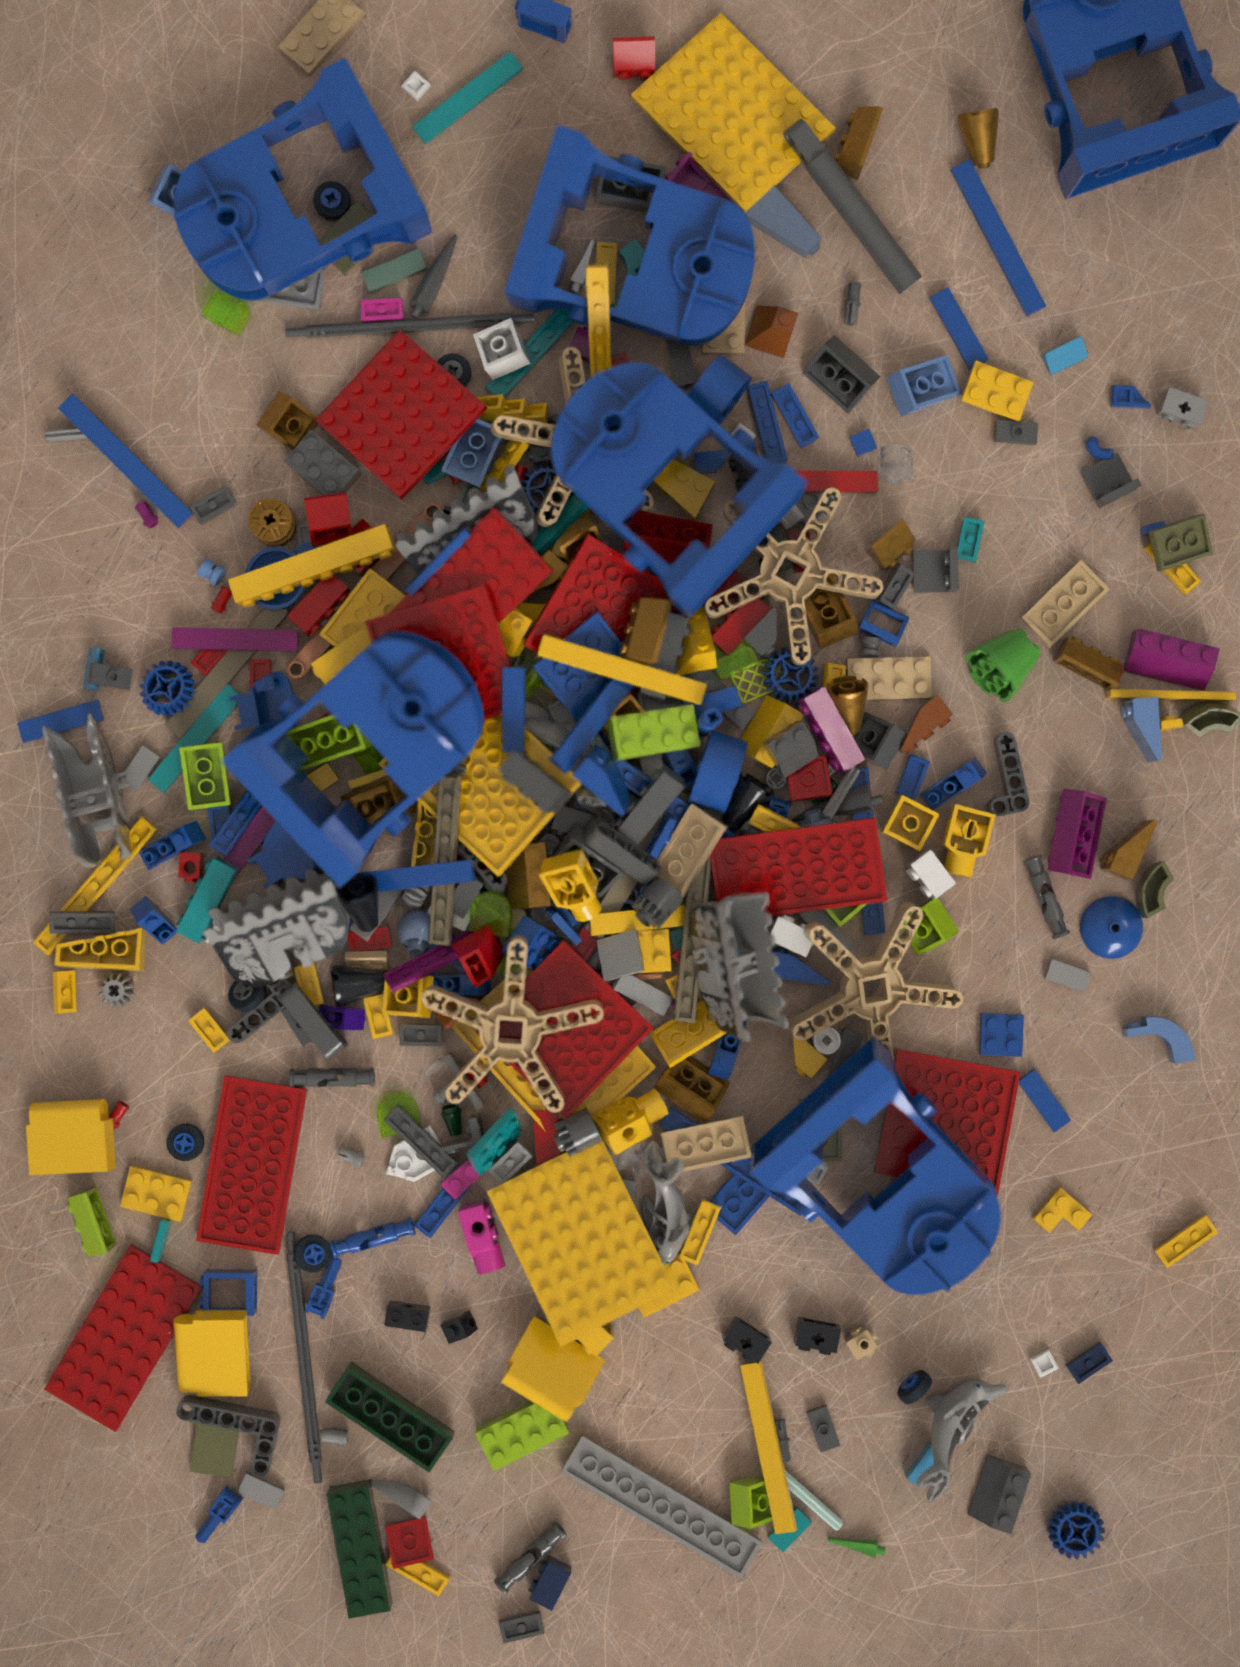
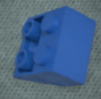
(540, 941)

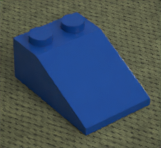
(603, 778)

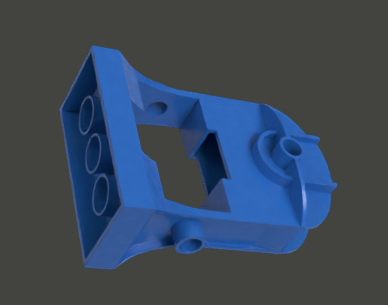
(1077, 33)
(242, 224)
(687, 235)
(654, 426)
(409, 704)
(928, 1222)

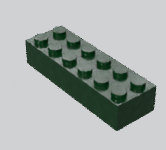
(390, 1417)
(359, 1548)

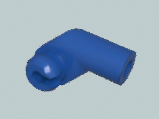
(1096, 451)

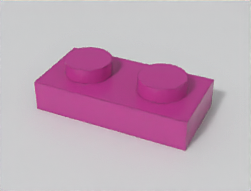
(381, 309)
(460, 1179)

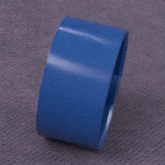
(720, 388)
(718, 771)

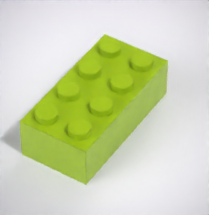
(653, 732)
(327, 740)
(519, 1433)

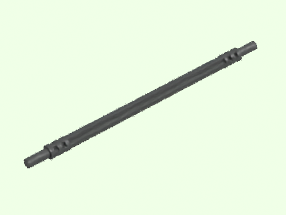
(407, 325)
(304, 1360)

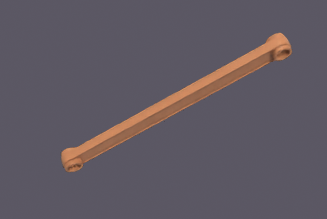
(385, 568)

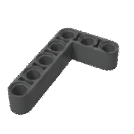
(237, 1423)

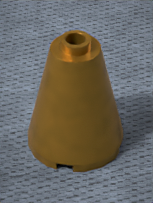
(980, 135)
(850, 700)

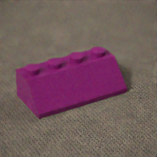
(1170, 659)
(1077, 833)

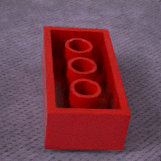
(668, 535)

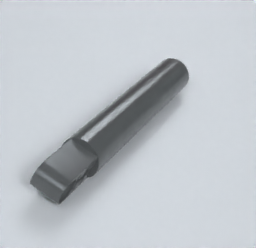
(852, 206)

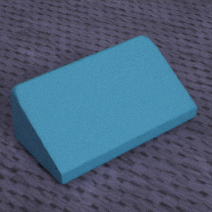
(1065, 355)
(95, 655)
(922, 1463)

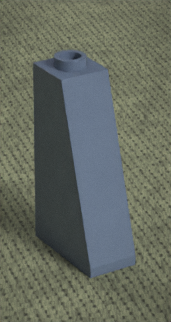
(782, 222)

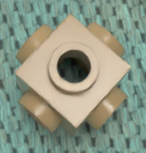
(860, 1349)

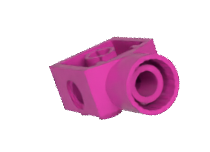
(481, 1241)

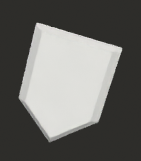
(407, 1162)

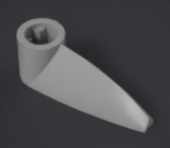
(404, 1496)

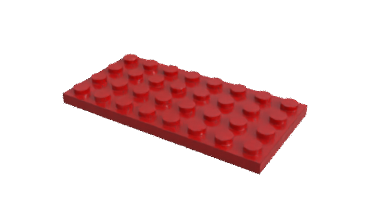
(490, 556)
(803, 866)
(251, 1165)
(122, 1338)

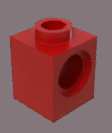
(197, 859)

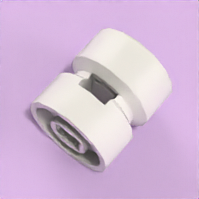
(826, 1041)

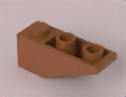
(927, 718)

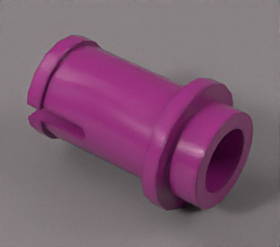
(150, 520)

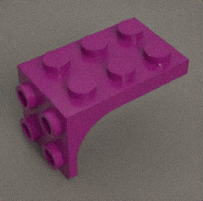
(691, 176)

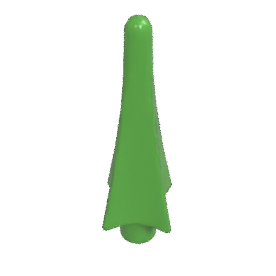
(867, 1547)

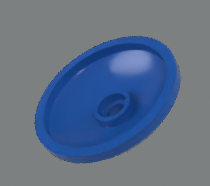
(267, 557)
(1098, 922)

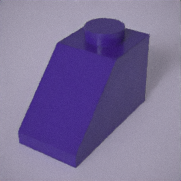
(343, 1017)

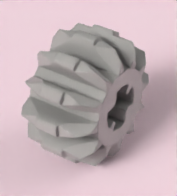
(416, 896)
(108, 989)

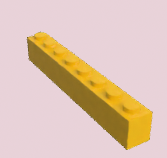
(312, 565)

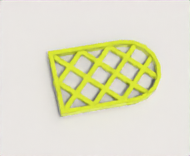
(759, 663)

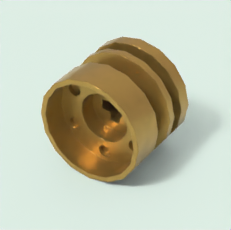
(275, 533)

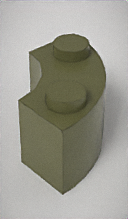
(1210, 716)
(1152, 888)

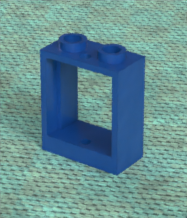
(544, 18)
(250, 1288)

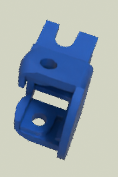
(263, 700)
(282, 857)

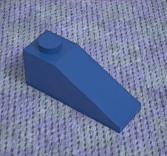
(793, 969)

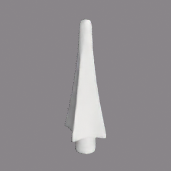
(579, 275)

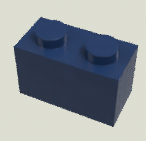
(550, 1582)

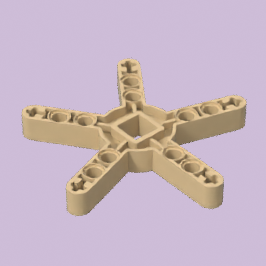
(533, 438)
(803, 554)
(880, 966)
(510, 1008)

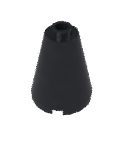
(744, 800)
(360, 900)
(355, 983)

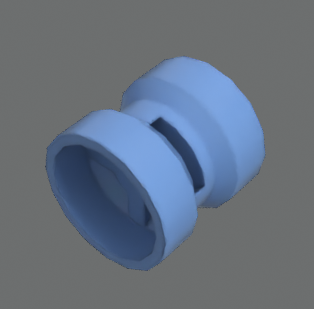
(211, 571)

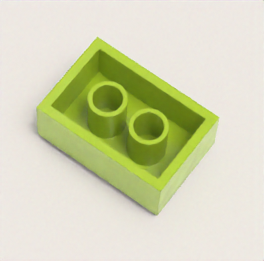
(205, 775)

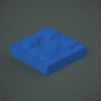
(1001, 1034)

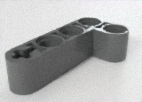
(1006, 773)
(619, 850)
(484, 875)
(261, 1011)
(312, 1021)

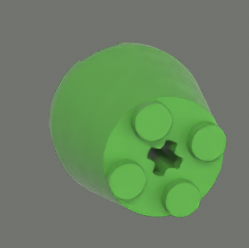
(1003, 663)

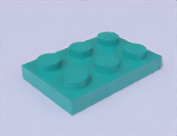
(494, 1142)

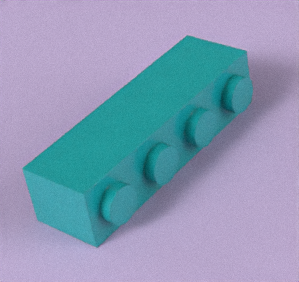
(209, 894)

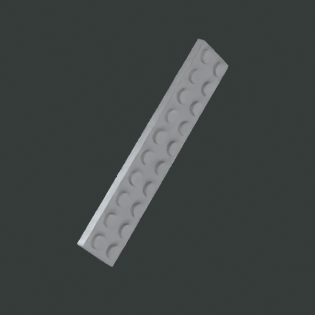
(661, 1506)

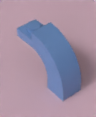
(1176, 1040)

